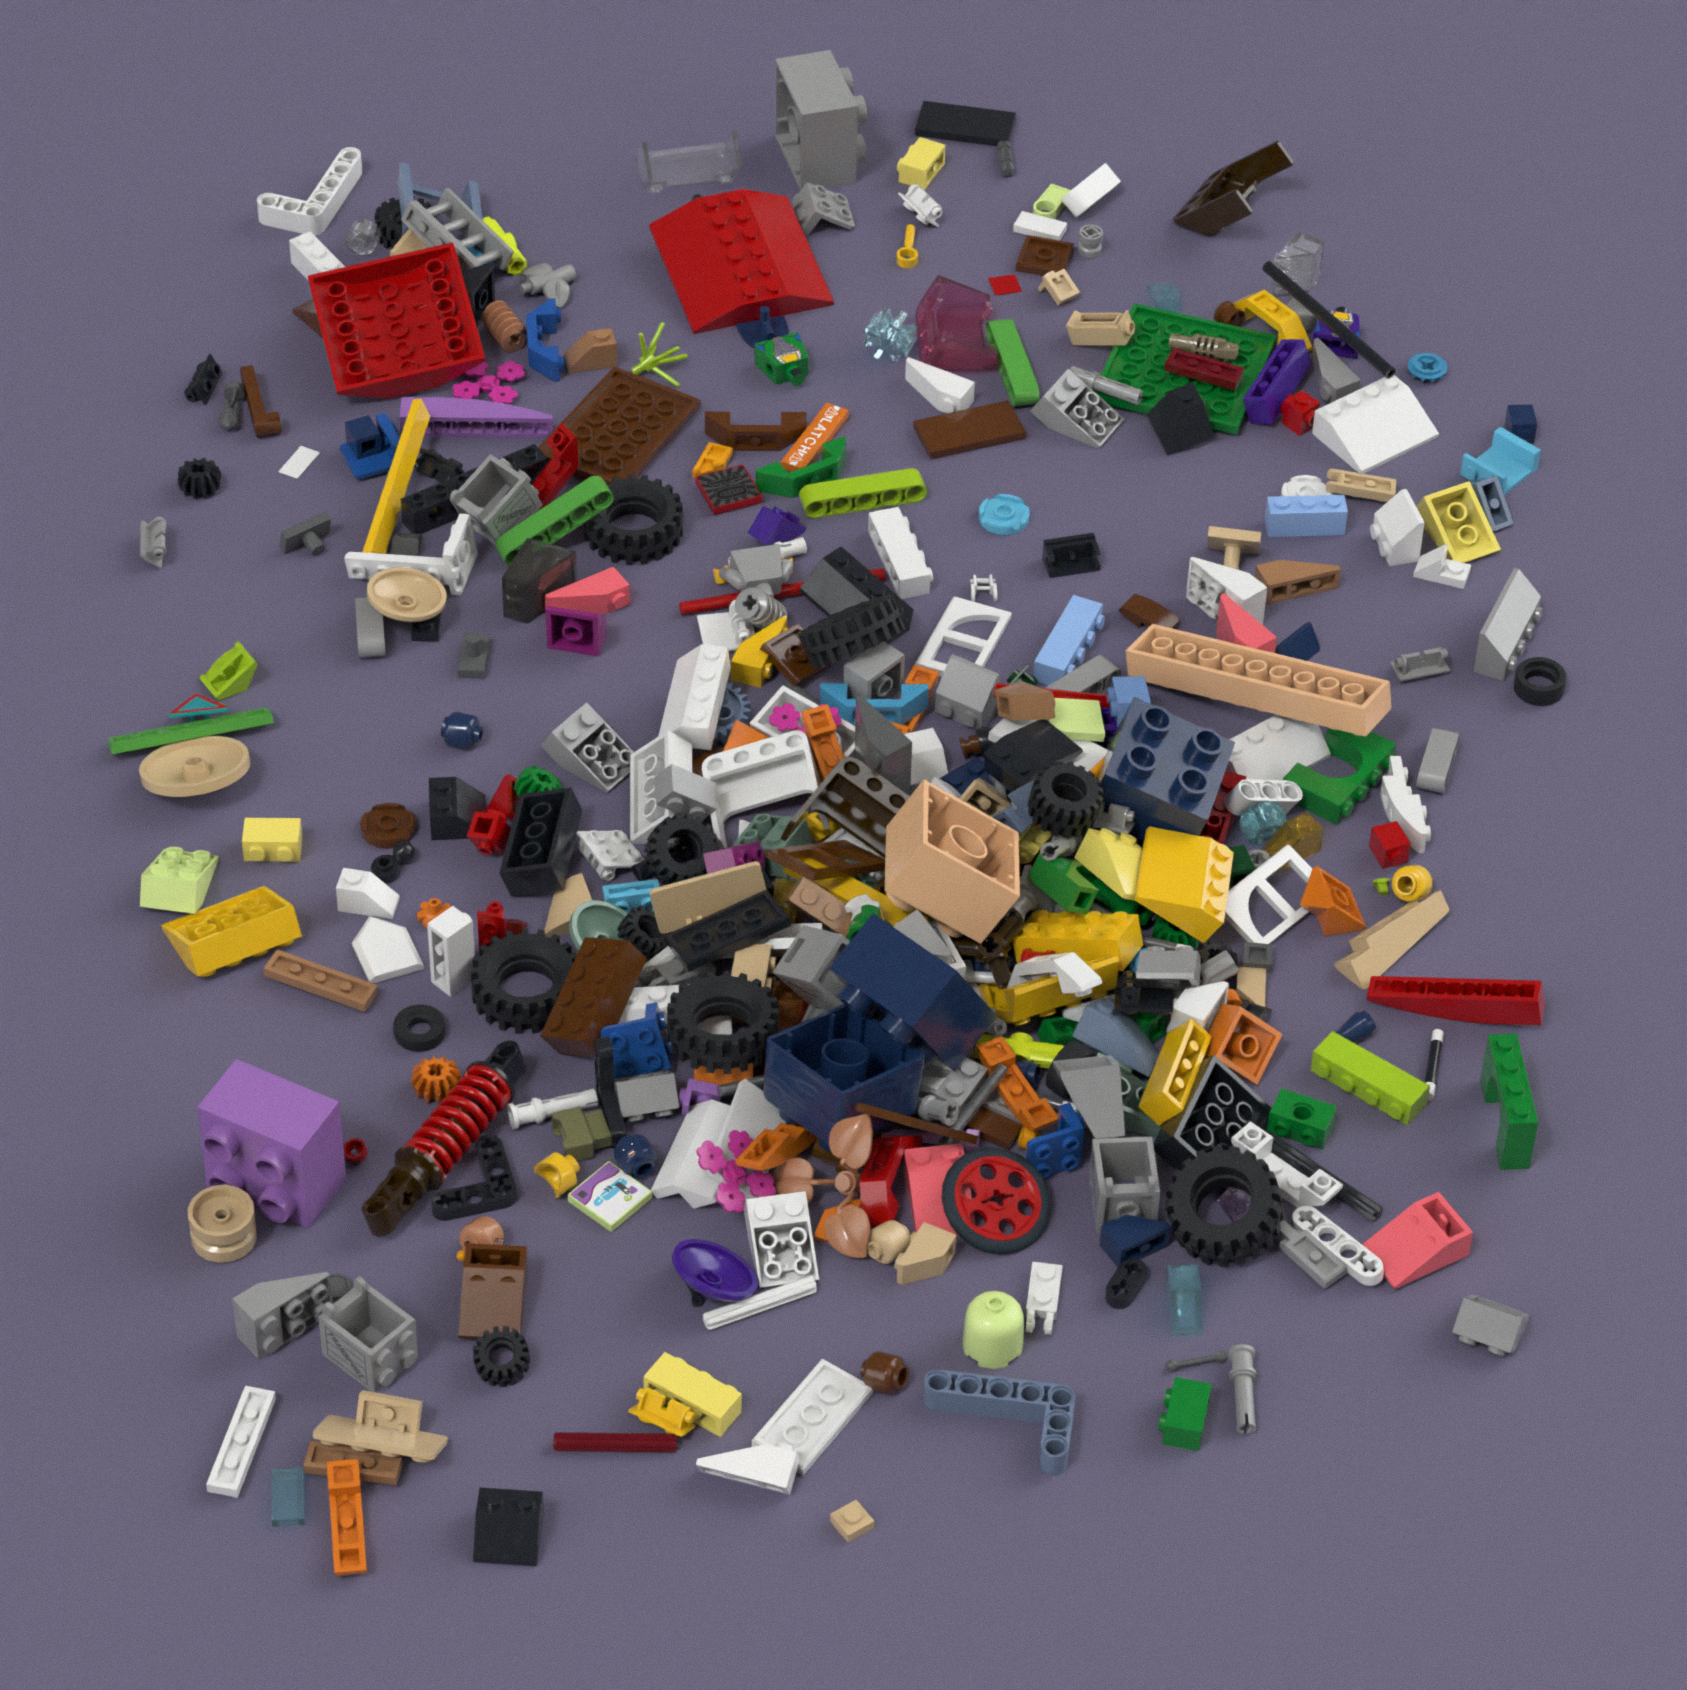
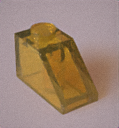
(1301, 833)

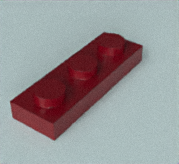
(1204, 369)

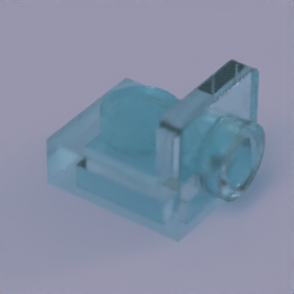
(1166, 296)

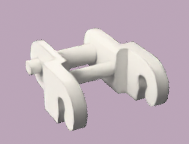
(992, 586)

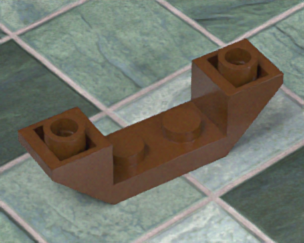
(755, 436)

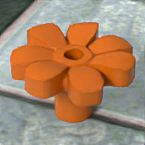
(431, 910)

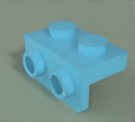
(630, 894)

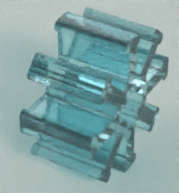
(890, 335)

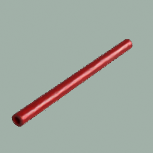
(724, 601)

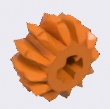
(434, 1078)

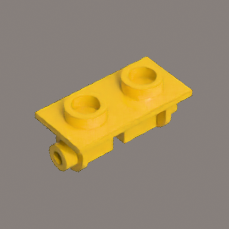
(674, 1419)

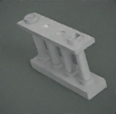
(433, 233)

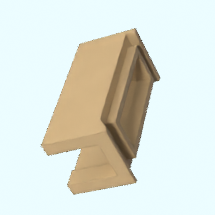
(1100, 328)

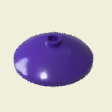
(714, 1270)

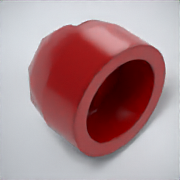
(359, 1147)

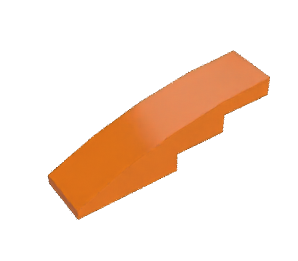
(775, 1147)

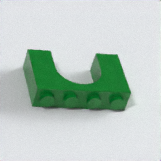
(1336, 797)
(1077, 887)
(1506, 1082)

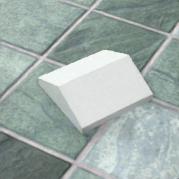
(927, 756)

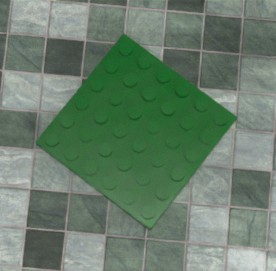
(1144, 359)

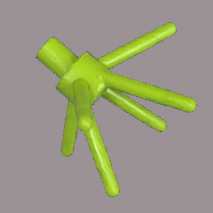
(650, 362)

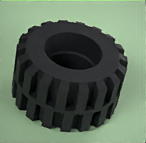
(1060, 815)
(684, 828)

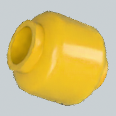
(1411, 883)

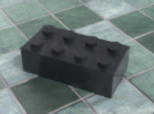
(541, 842)

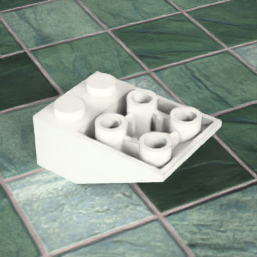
(1211, 580)
(780, 1238)

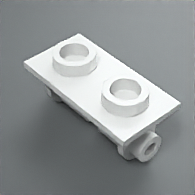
(927, 211)

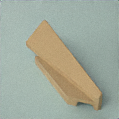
(1390, 938)

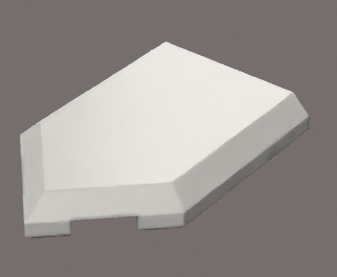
(385, 950)

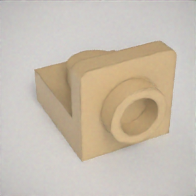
(1059, 286)

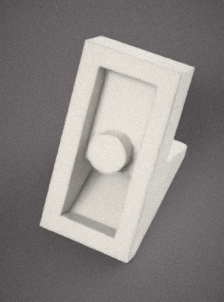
(1436, 568)

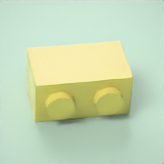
(921, 163)
(272, 839)

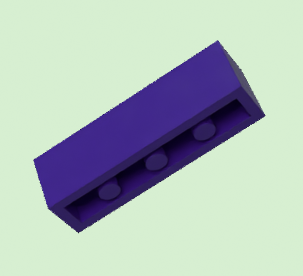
(1276, 381)

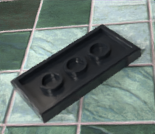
(964, 123)
(727, 930)

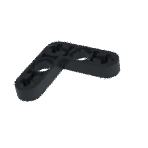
(605, 1088)
(487, 1190)

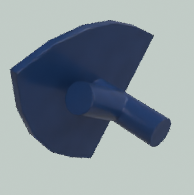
(763, 329)

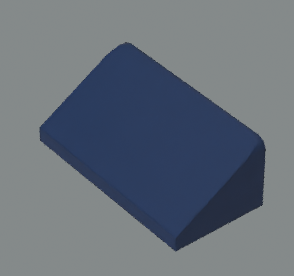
(1300, 644)

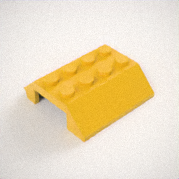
(1045, 994)

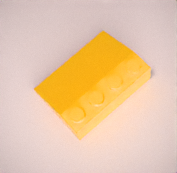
(1185, 880)
(233, 930)

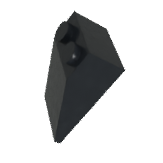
(1024, 752)

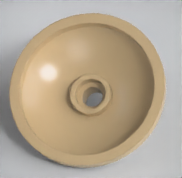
(406, 594)

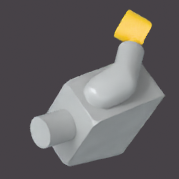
(756, 568)

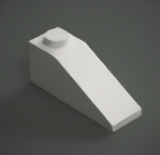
(941, 388)
(758, 1466)

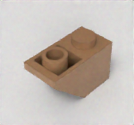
(1025, 702)

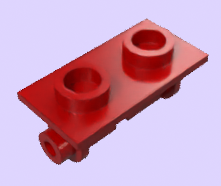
(491, 923)

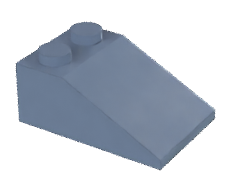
(1116, 1035)

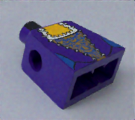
(1332, 340)

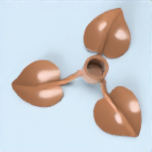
(852, 1142)

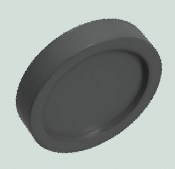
(339, 1285)

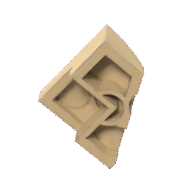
(564, 904)

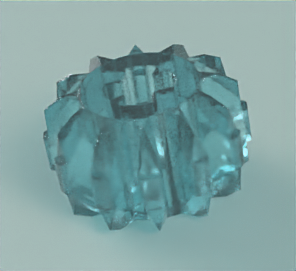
(1262, 821)

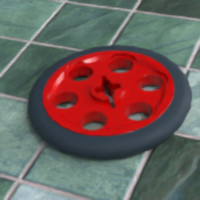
(989, 1237)

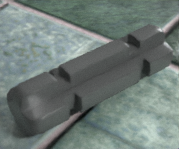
(1005, 158)

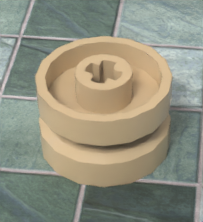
(222, 1223)

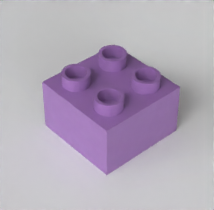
(273, 1143)

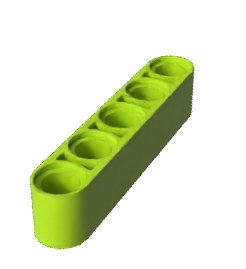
(862, 493)

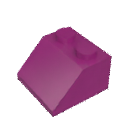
(575, 631)

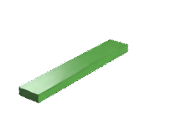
(190, 730)

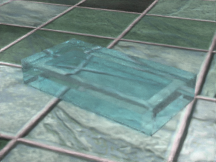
(288, 1497)

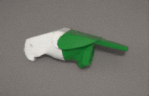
(862, 909)

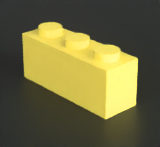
(711, 1400)

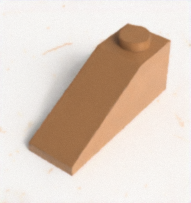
(1296, 579)

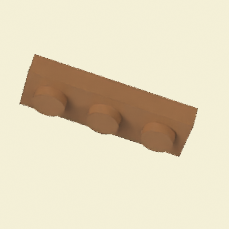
(372, 1464)

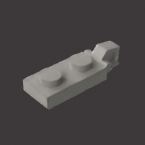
(1310, 1255)

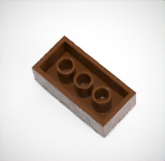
(593, 994)

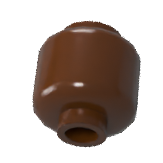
(884, 1372)

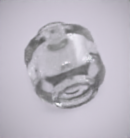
(362, 237)

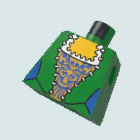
(782, 359)

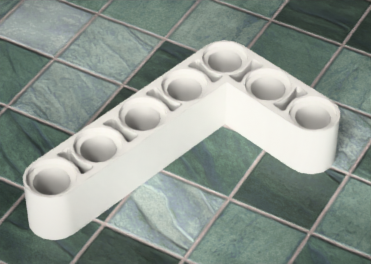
(322, 204)

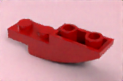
(1220, 818)

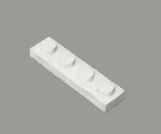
(241, 1441)

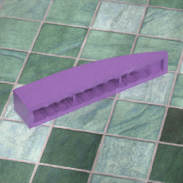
(479, 419)

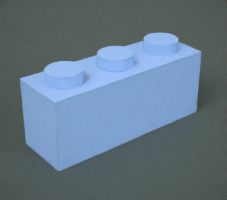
(1306, 515)

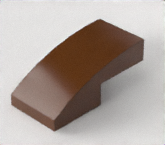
(1144, 610)

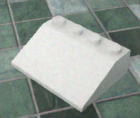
(1374, 424)

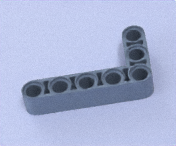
(1011, 1400)

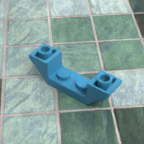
(912, 702)

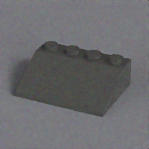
(882, 746)

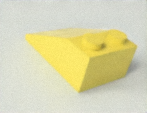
(1459, 521)
(1112, 859)

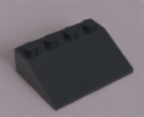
(1212, 1115)

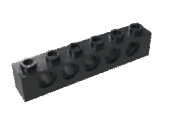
(432, 505)

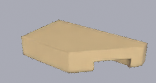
(1251, 984)

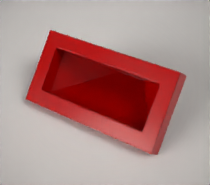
(505, 798)

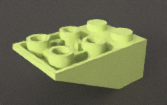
(177, 880)

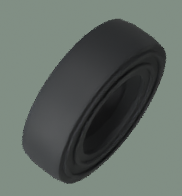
(423, 1041)

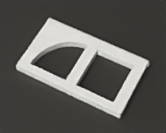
(960, 612)
(1238, 897)

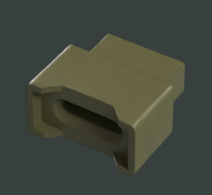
(581, 1132)

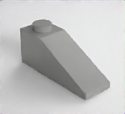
(1331, 374)

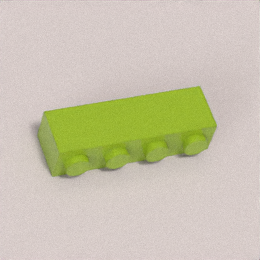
(1370, 1078)

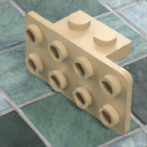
(701, 896)
(383, 1425)

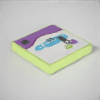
(610, 1196)

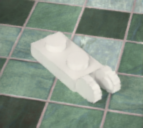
(1043, 1295)

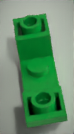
(777, 481)

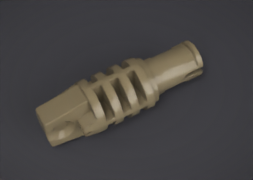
(1205, 346)

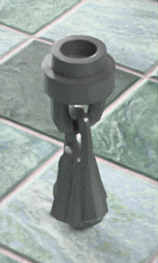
(229, 418)

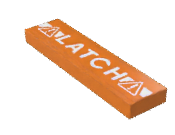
(818, 432)

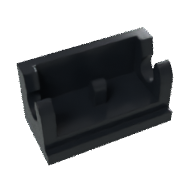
(1071, 555)

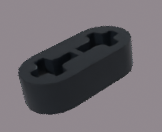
(1119, 1280)

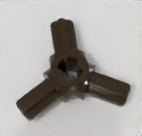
(998, 958)

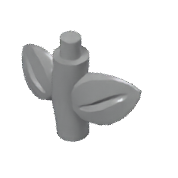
(550, 282)

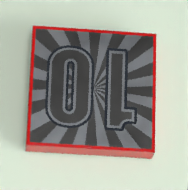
(728, 489)

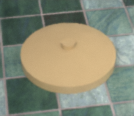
(194, 766)

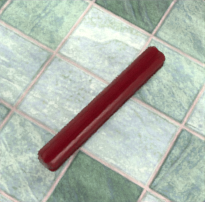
(615, 1442)

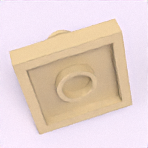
(1233, 543)

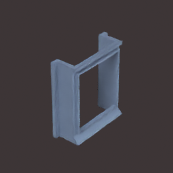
(407, 189)

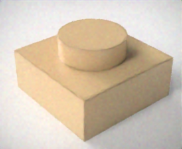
(852, 1521)

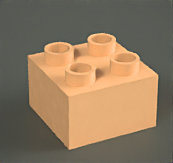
(951, 863)

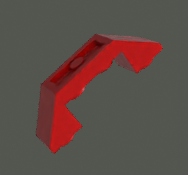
(560, 466)
(879, 1175)

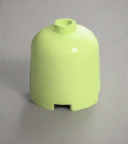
(993, 1329)

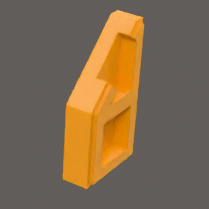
(713, 459)

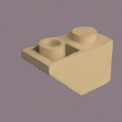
(927, 1254)

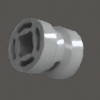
(1090, 241)

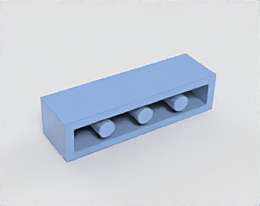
(1069, 640)

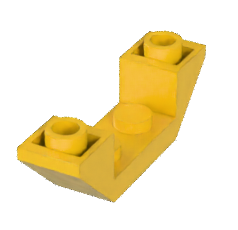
(1275, 314)

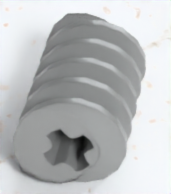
(759, 607)

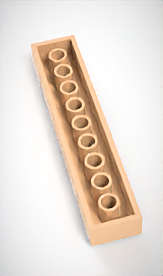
(1259, 680)

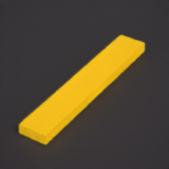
(847, 888)

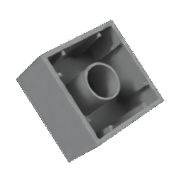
(818, 119)

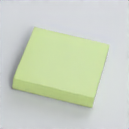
(1079, 719)

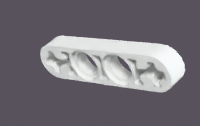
(1340, 1243)

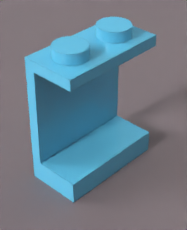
(1508, 458)

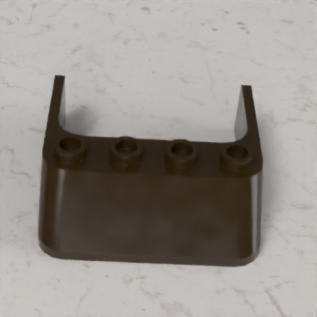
(1223, 194)
(857, 802)

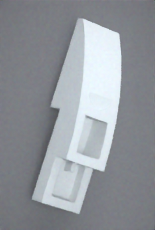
(1403, 806)

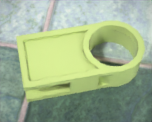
(1051, 201)

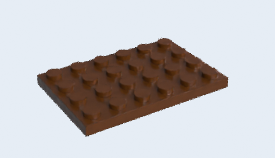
(624, 424)

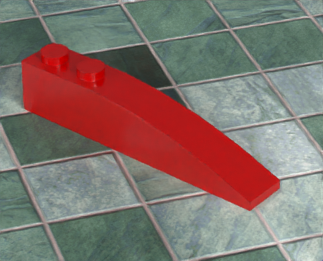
(1462, 998)

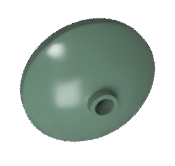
(595, 920)

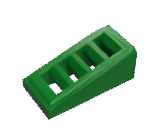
(1052, 1028)

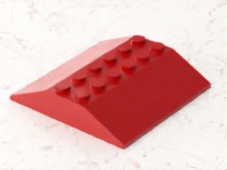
(737, 255)
(397, 323)

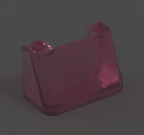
(951, 327)

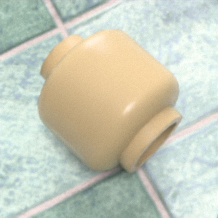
(888, 1241)

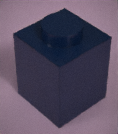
(1521, 421)
(363, 437)

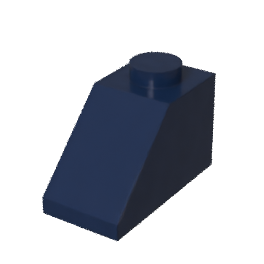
(1133, 1237)

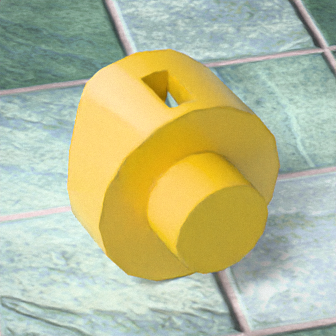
(558, 1172)

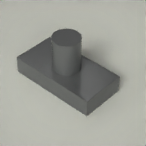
(306, 534)
(474, 655)

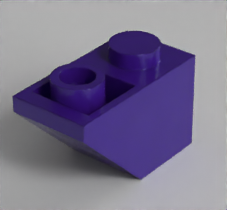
(776, 526)

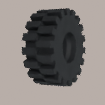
(389, 221)

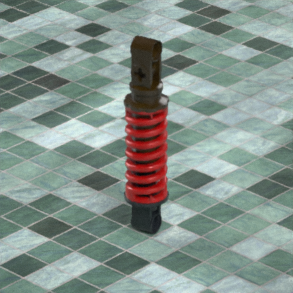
(445, 1136)

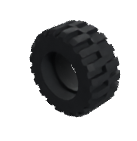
(1217, 1171)

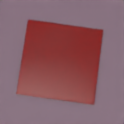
(1005, 284)

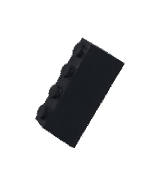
(845, 582)

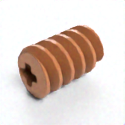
(504, 326)

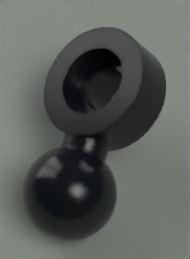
(387, 866)

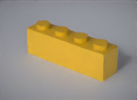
(1175, 1071)

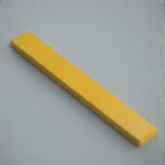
(397, 479)

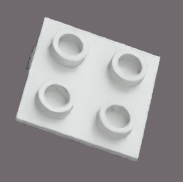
(725, 628)
(608, 851)

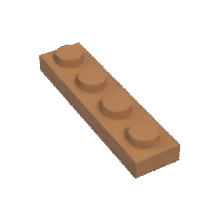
(321, 980)

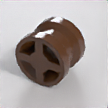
(1228, 314)

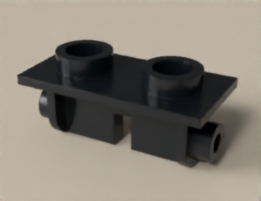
(204, 381)
(433, 461)

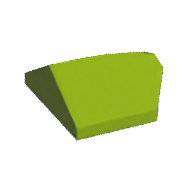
(230, 673)

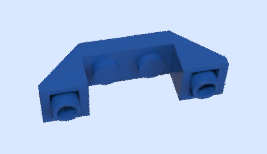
(540, 358)

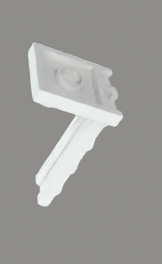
(451, 570)

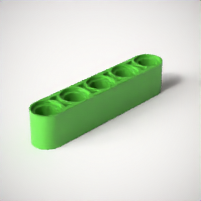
(1013, 362)
(557, 517)

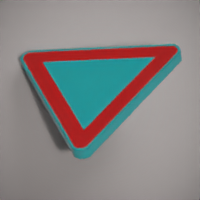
(198, 705)

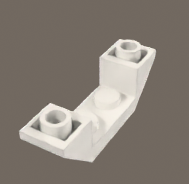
(1071, 970)
(1293, 1185)

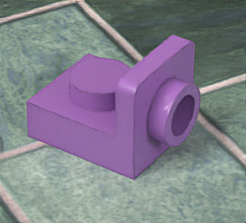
(696, 1093)

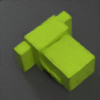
(1381, 885)

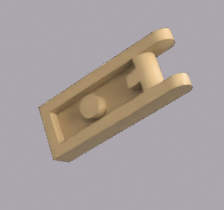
(1361, 485)

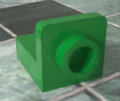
(1152, 1025)

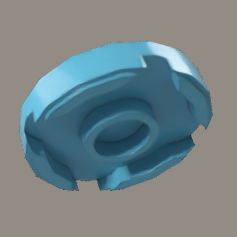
(1004, 514)

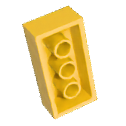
(1085, 935)

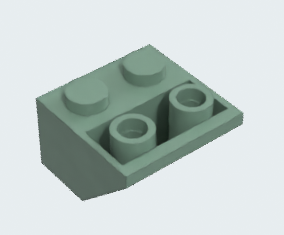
(768, 831)

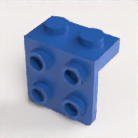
(379, 462)
(640, 1044)
(1060, 1149)

